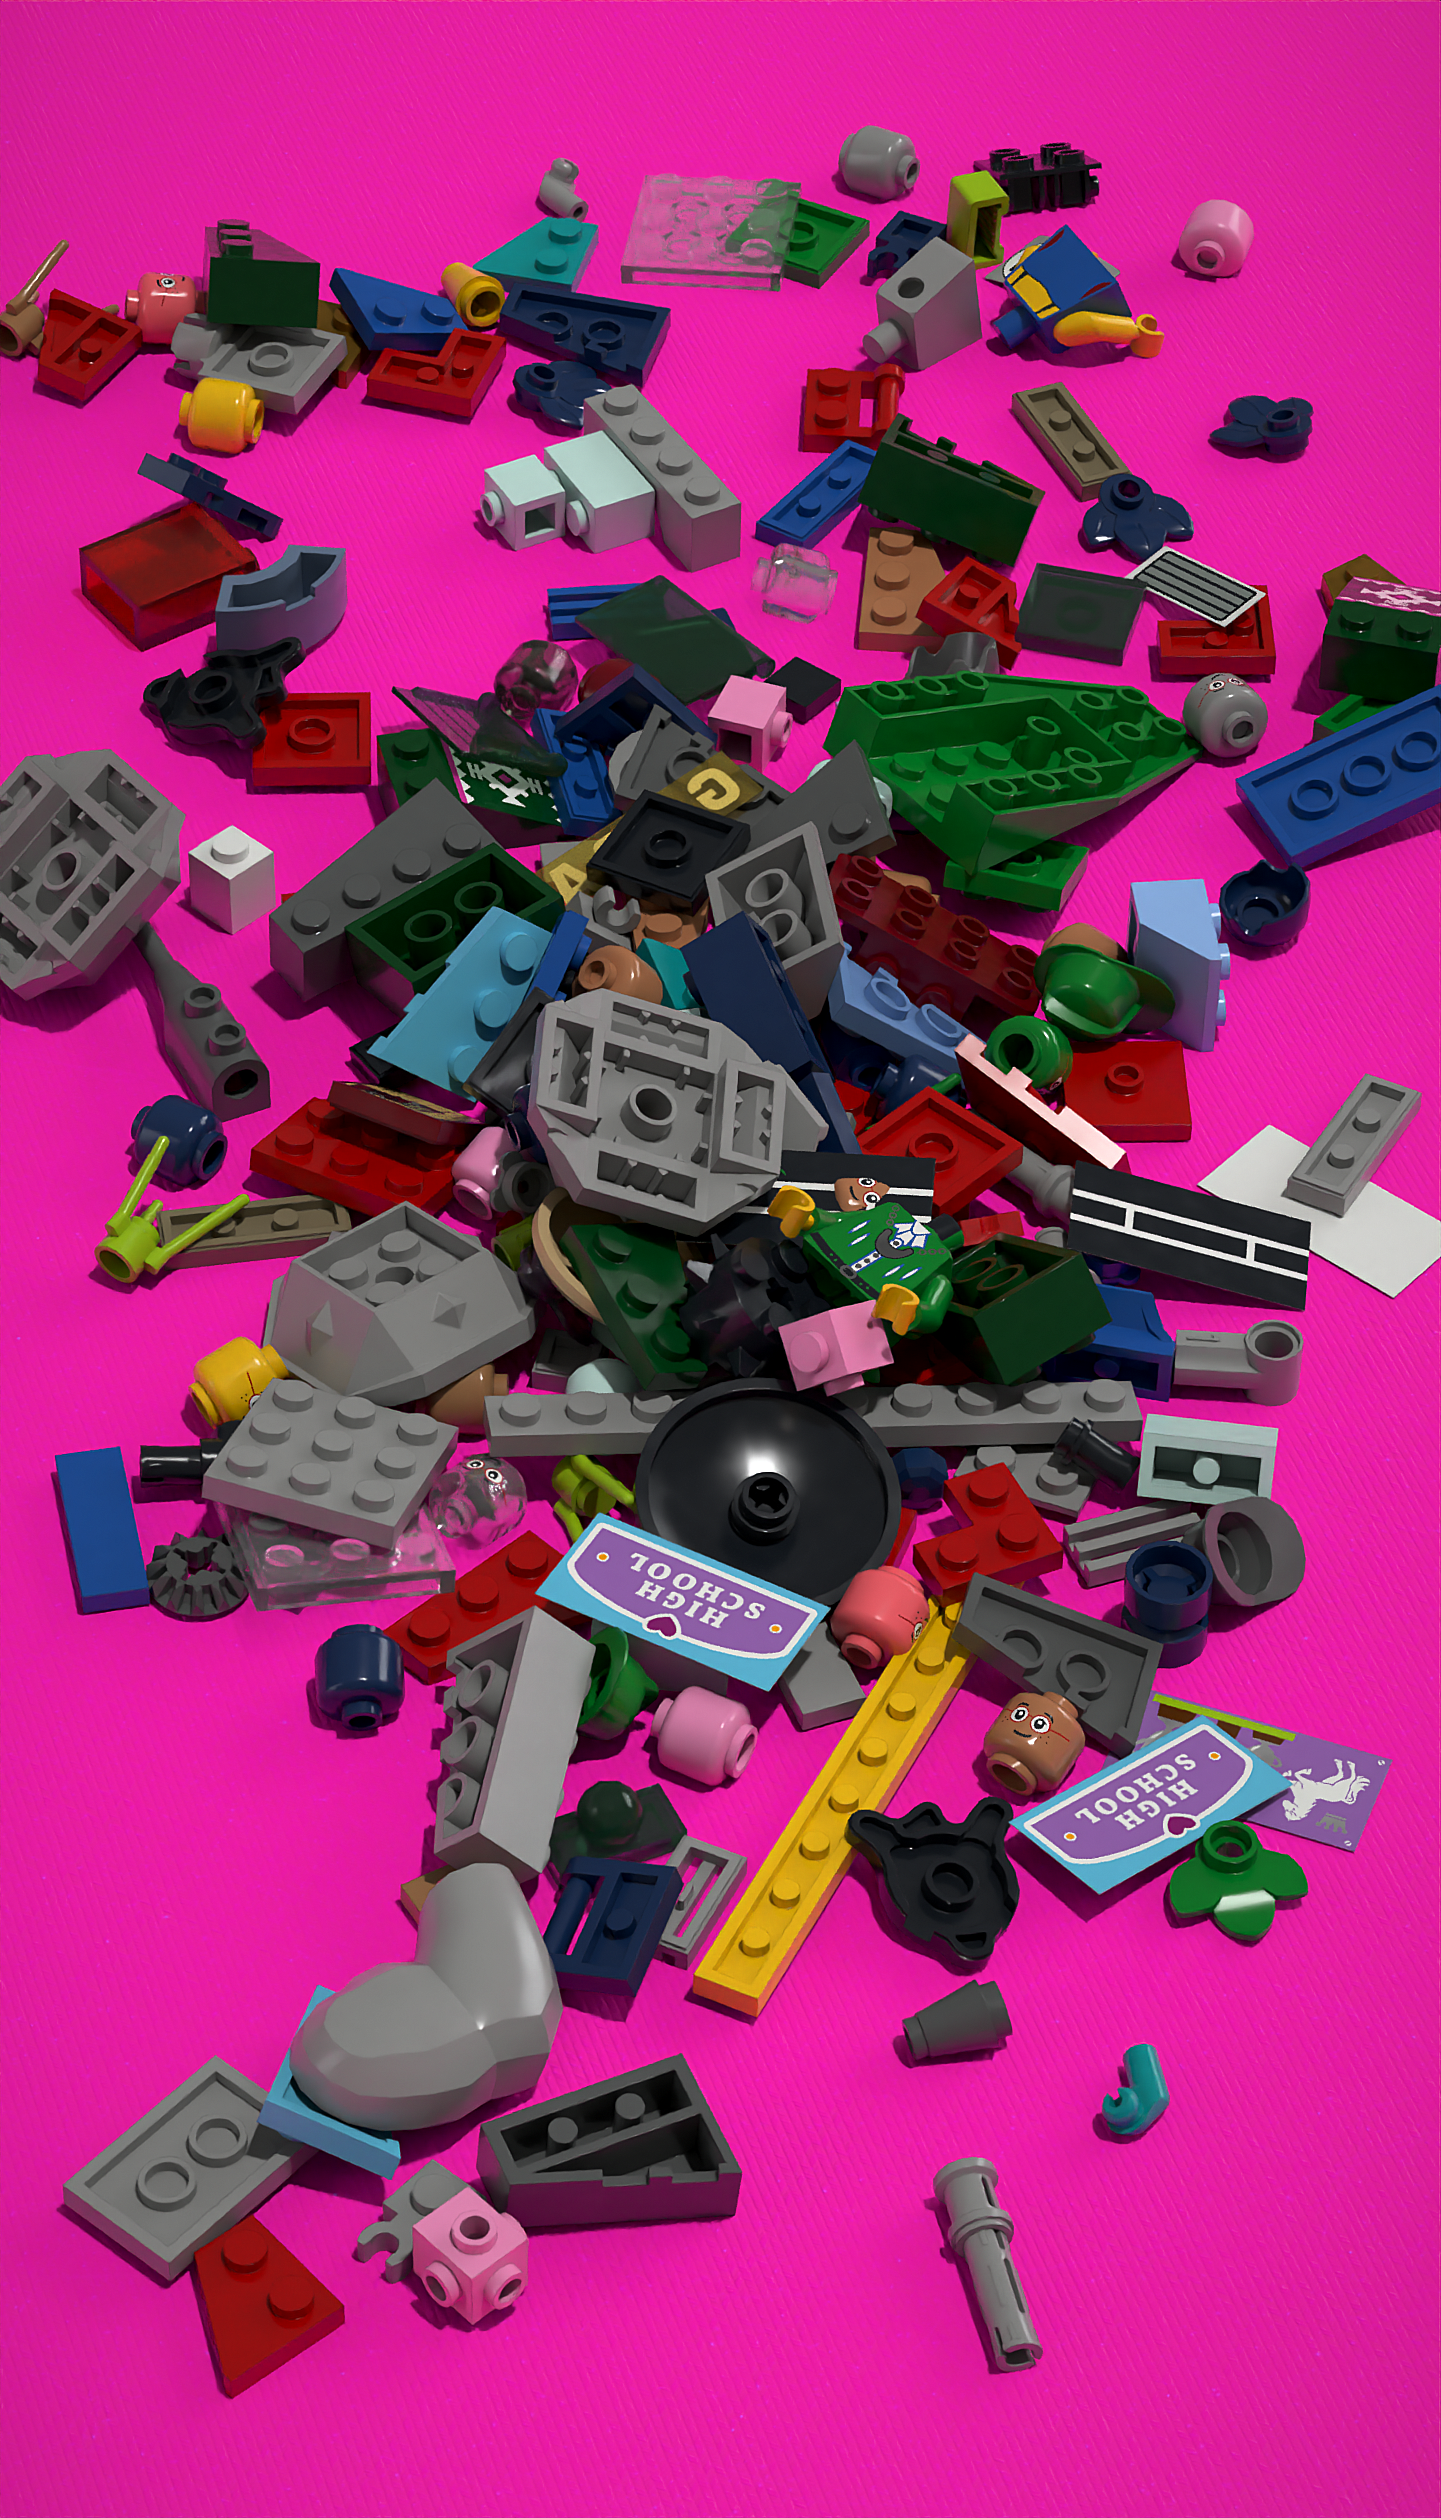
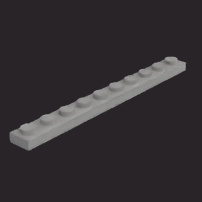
(898, 1414)

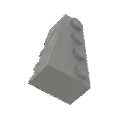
(510, 1741)

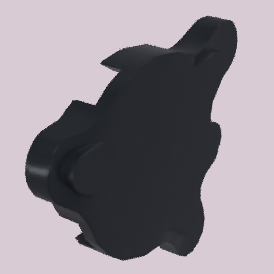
(226, 694)
(943, 1879)

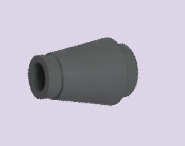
(959, 2022)

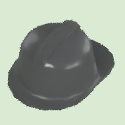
(1251, 1550)

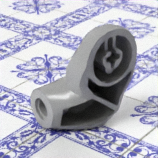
(443, 2031)

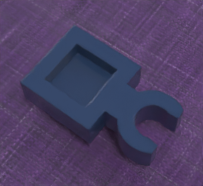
(901, 241)

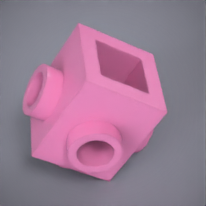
(471, 2256)

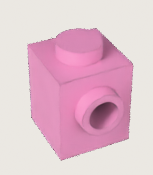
(750, 721)
(836, 1348)

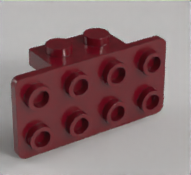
(928, 948)

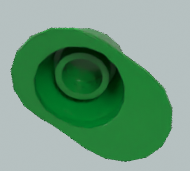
(1099, 996)
(617, 1688)

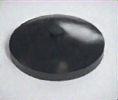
(771, 1485)

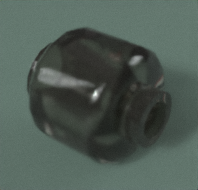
(536, 677)

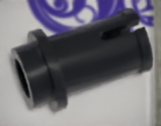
(1096, 1454)

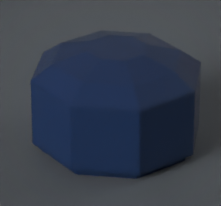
(920, 1477)

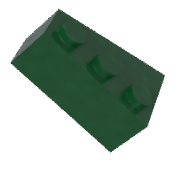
(257, 278)
(950, 495)

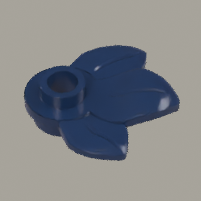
(558, 390)
(1260, 420)
(1135, 517)

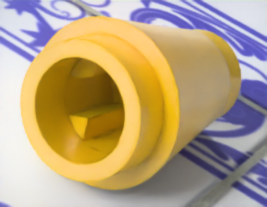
(473, 294)

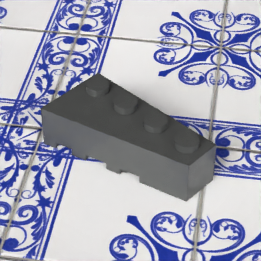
(394, 857)

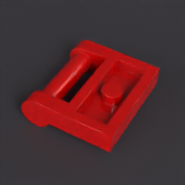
(835, 405)

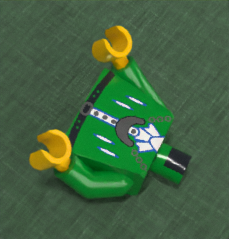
(876, 1257)

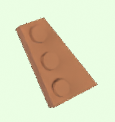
(897, 578)

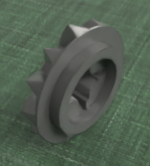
(200, 1593)

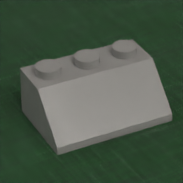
(791, 898)

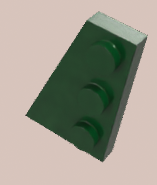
(638, 1290)

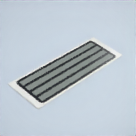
(1196, 586)

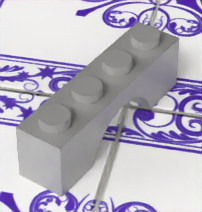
(692, 504)

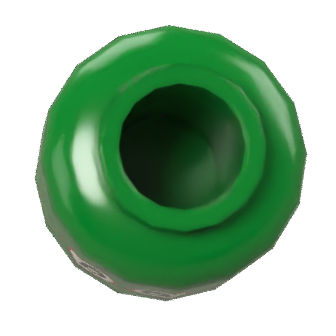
(1034, 1049)

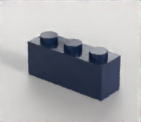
(749, 992)

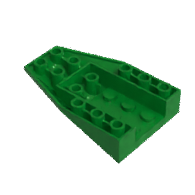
(1007, 758)

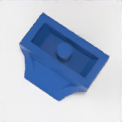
(1126, 1349)

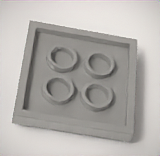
(331, 1462)

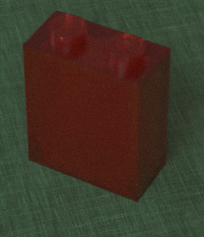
(162, 574)

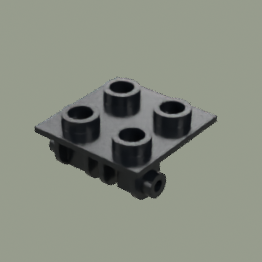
(1024, 175)

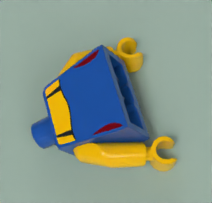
(1071, 301)

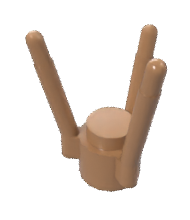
(22, 320)

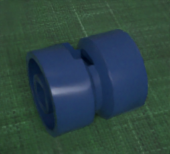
(1169, 1599)

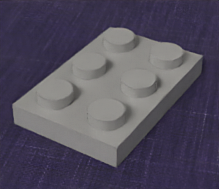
(186, 2169)

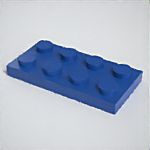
(1350, 781)

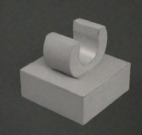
(605, 923)

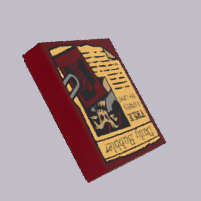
(405, 1113)

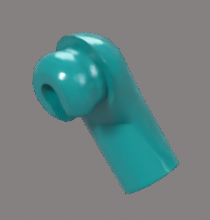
(1144, 2098)

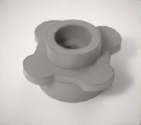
(537, 1182)

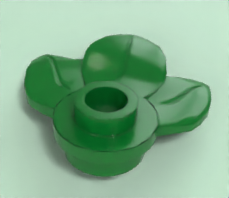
(1235, 1881)

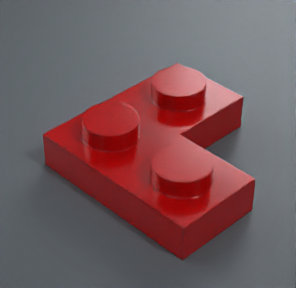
(445, 383)
(1208, 648)
(998, 1536)

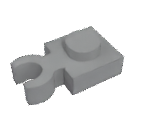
(403, 2209)

